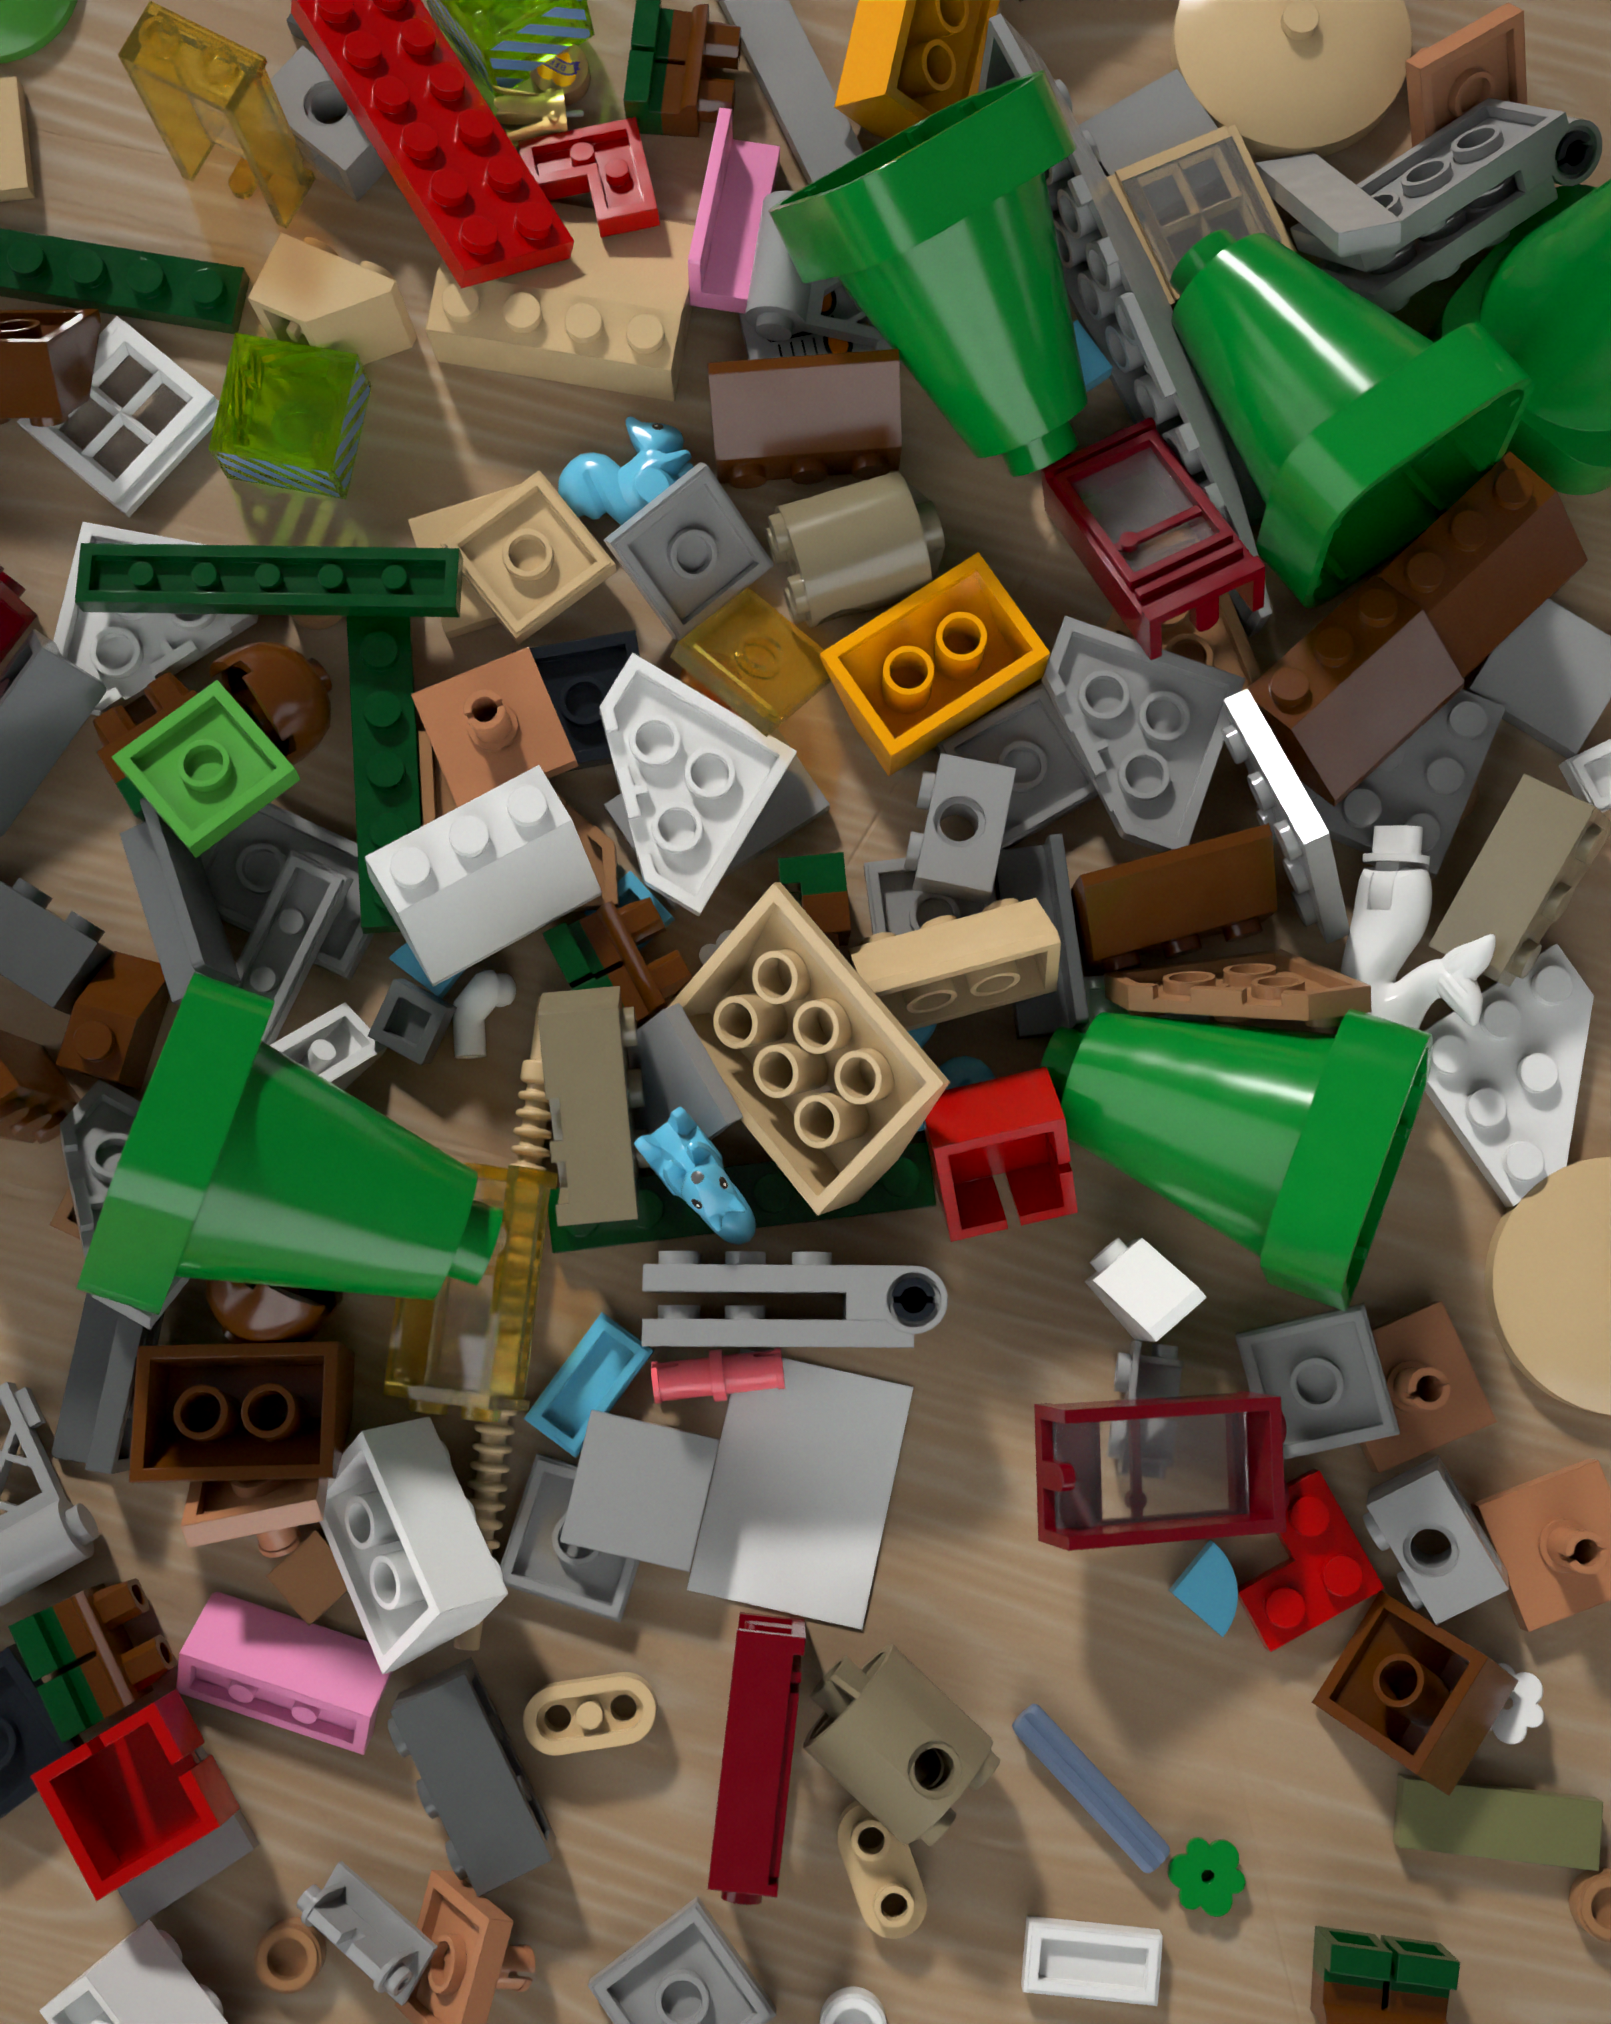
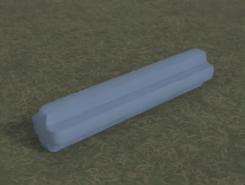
(1091, 1788)

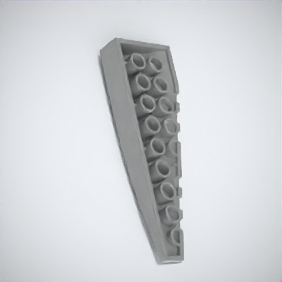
(1125, 305)

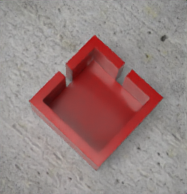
(996, 1129)
(135, 1795)

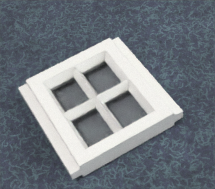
(136, 422)

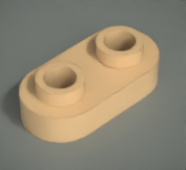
(593, 1719)
(879, 1873)

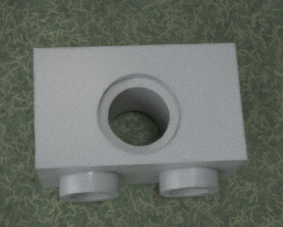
(335, 149)
(982, 796)
(1445, 1581)

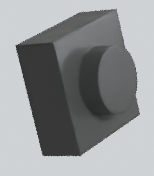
(412, 1021)

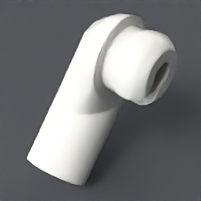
(473, 1007)

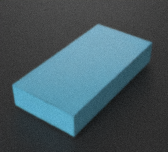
(587, 1381)

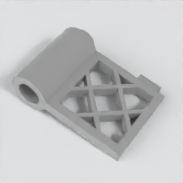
(784, 305)
(47, 1530)

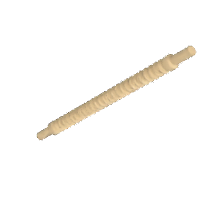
(493, 1434)

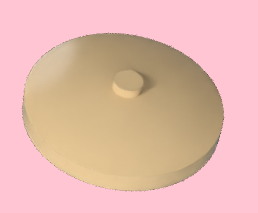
(1293, 69)
(1554, 1284)

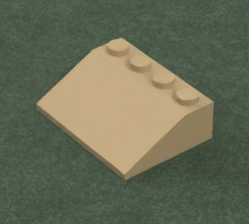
(597, 320)
(810, 1053)

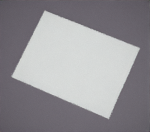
(802, 1493)

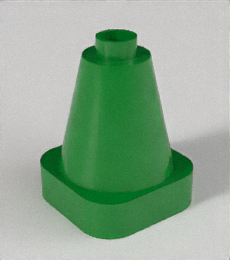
(960, 265)
(1550, 309)
(1339, 407)
(1254, 1129)
(275, 1177)

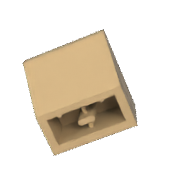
(330, 302)

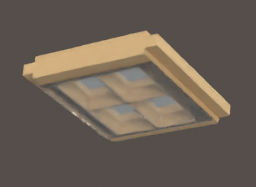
(1193, 192)

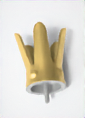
(540, 112)

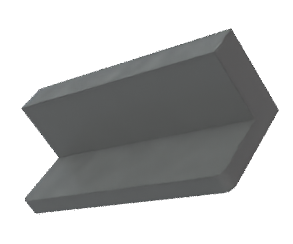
(40, 713)
(1043, 875)
(177, 905)
(101, 1389)

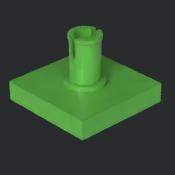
(206, 768)

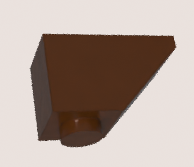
(116, 1021)

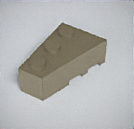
(1524, 876)
(592, 1103)

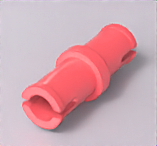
(717, 1375)

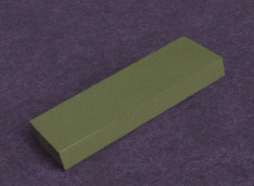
(1499, 1823)

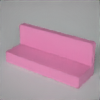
(729, 218)
(283, 1672)

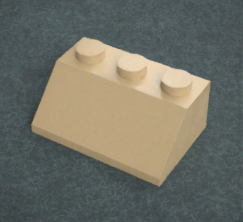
(962, 963)

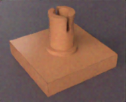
(1466, 69)
(493, 726)
(1429, 1386)
(249, 1508)
(1553, 1542)
(469, 1958)

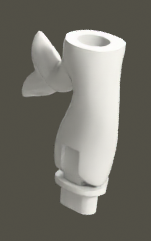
(1389, 922)

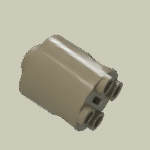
(855, 548)
(877, 1728)

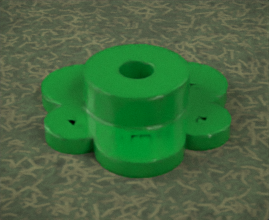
(1214, 1892)

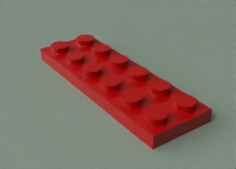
(436, 136)

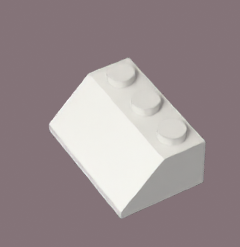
(484, 875)
(408, 1543)
(137, 1985)

